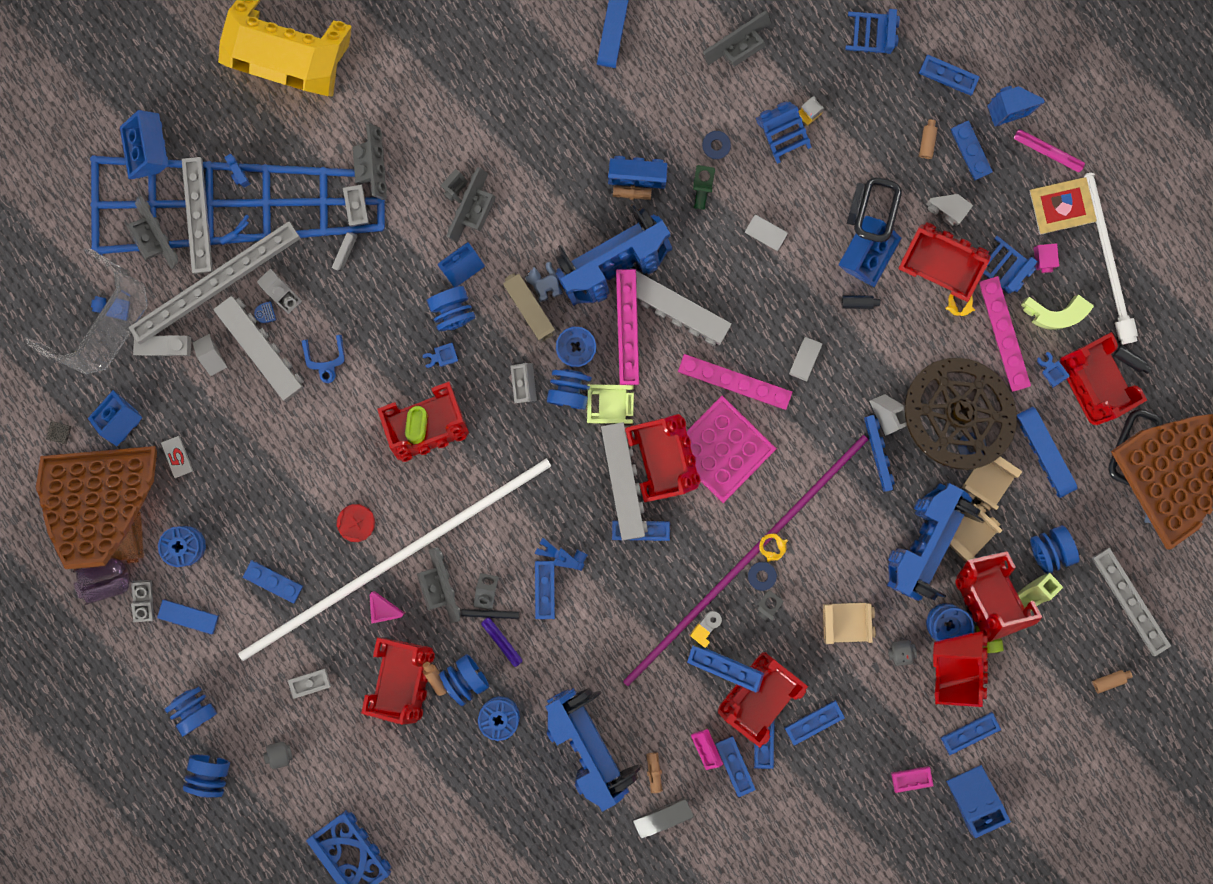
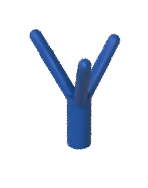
(235, 234)

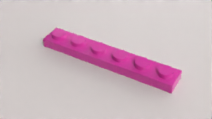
(627, 326)
(1004, 334)
(735, 382)

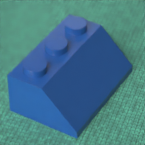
(1013, 104)
(143, 145)
(637, 172)
(869, 258)

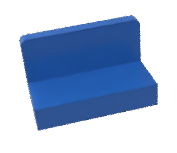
(461, 265)

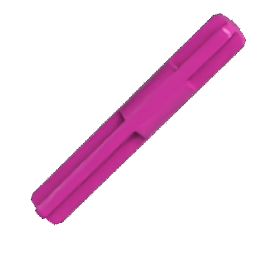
(1049, 150)

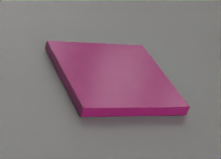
(726, 448)

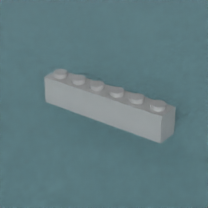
(680, 310)
(258, 348)
(623, 482)

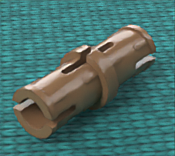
(632, 192)
(654, 772)

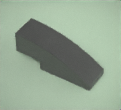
(663, 818)

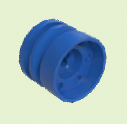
(451, 309)
(575, 335)
(569, 389)
(192, 542)
(1054, 550)
(946, 612)
(462, 681)
(190, 711)
(510, 715)
(205, 777)

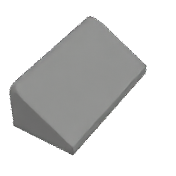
(766, 232)
(523, 383)

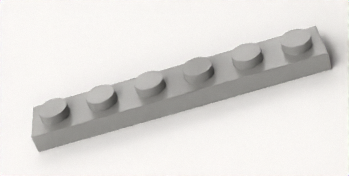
(197, 215)
(1131, 601)

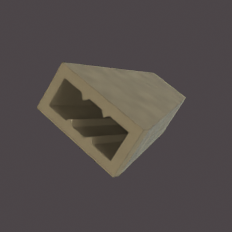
(529, 307)

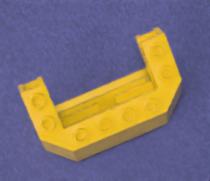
(282, 52)

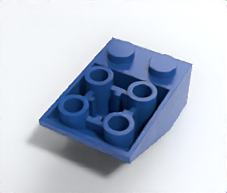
(978, 801)

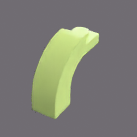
(1072, 314)
(1040, 590)

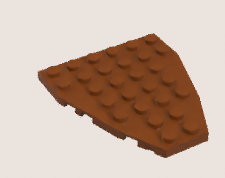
(1171, 475)
(93, 500)

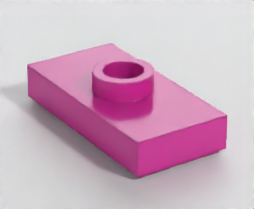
(707, 749)
(912, 779)

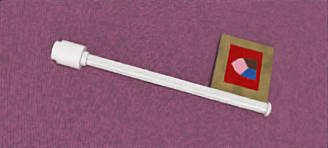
(1075, 205)

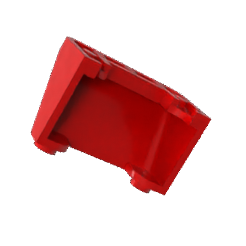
(1099, 382)
(755, 711)

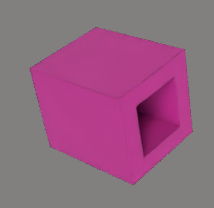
(1047, 257)

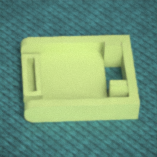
(613, 404)

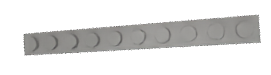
(214, 283)

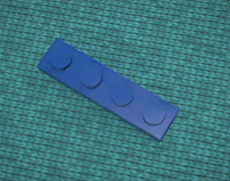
(877, 445)
(725, 668)

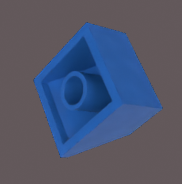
(114, 418)

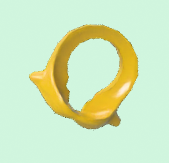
(954, 310)
(781, 545)

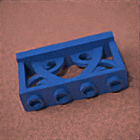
(323, 847)

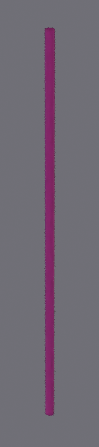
(744, 561)

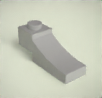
(164, 346)

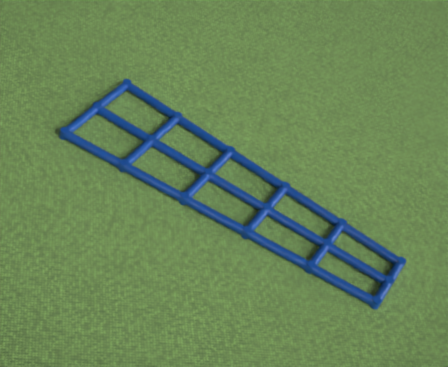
(266, 202)

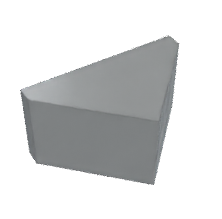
(209, 355)

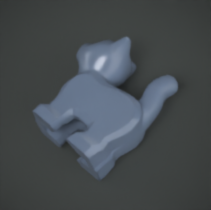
(544, 285)

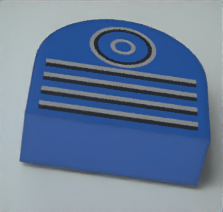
(265, 313)

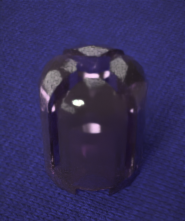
(101, 581)

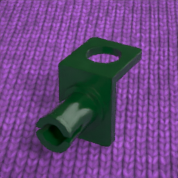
(702, 187)

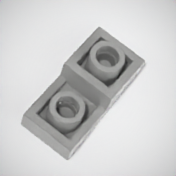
(805, 359)
(142, 601)

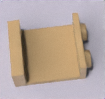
(991, 482)
(973, 535)
(848, 622)

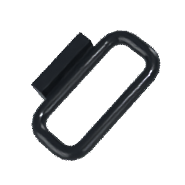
(860, 203)
(1124, 435)

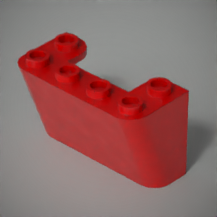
(945, 261)
(444, 424)
(665, 456)
(992, 597)
(961, 670)
(399, 682)

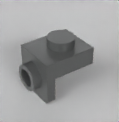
(453, 185)

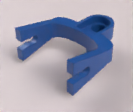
(325, 366)
(561, 557)

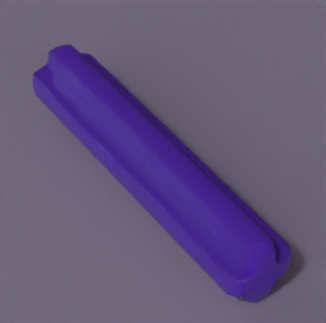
(502, 642)

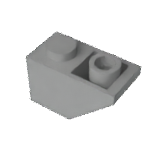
(953, 208)
(279, 291)
(889, 413)

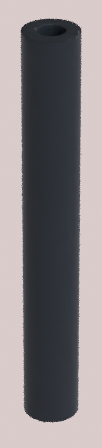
(490, 614)

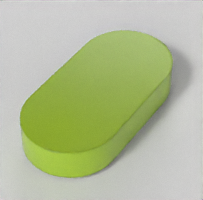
(416, 425)

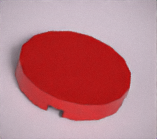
(356, 523)

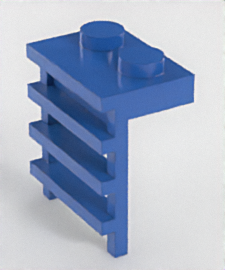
(886, 30)
(779, 119)
(1016, 273)

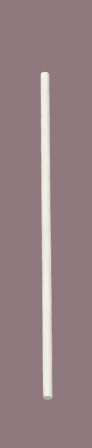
(395, 559)

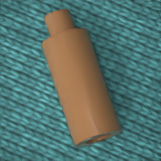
(928, 140)
(432, 675)
(1111, 681)

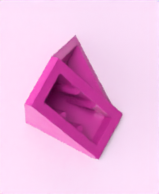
(382, 609)

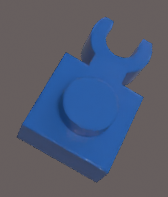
(238, 174)
(444, 355)
(1054, 372)

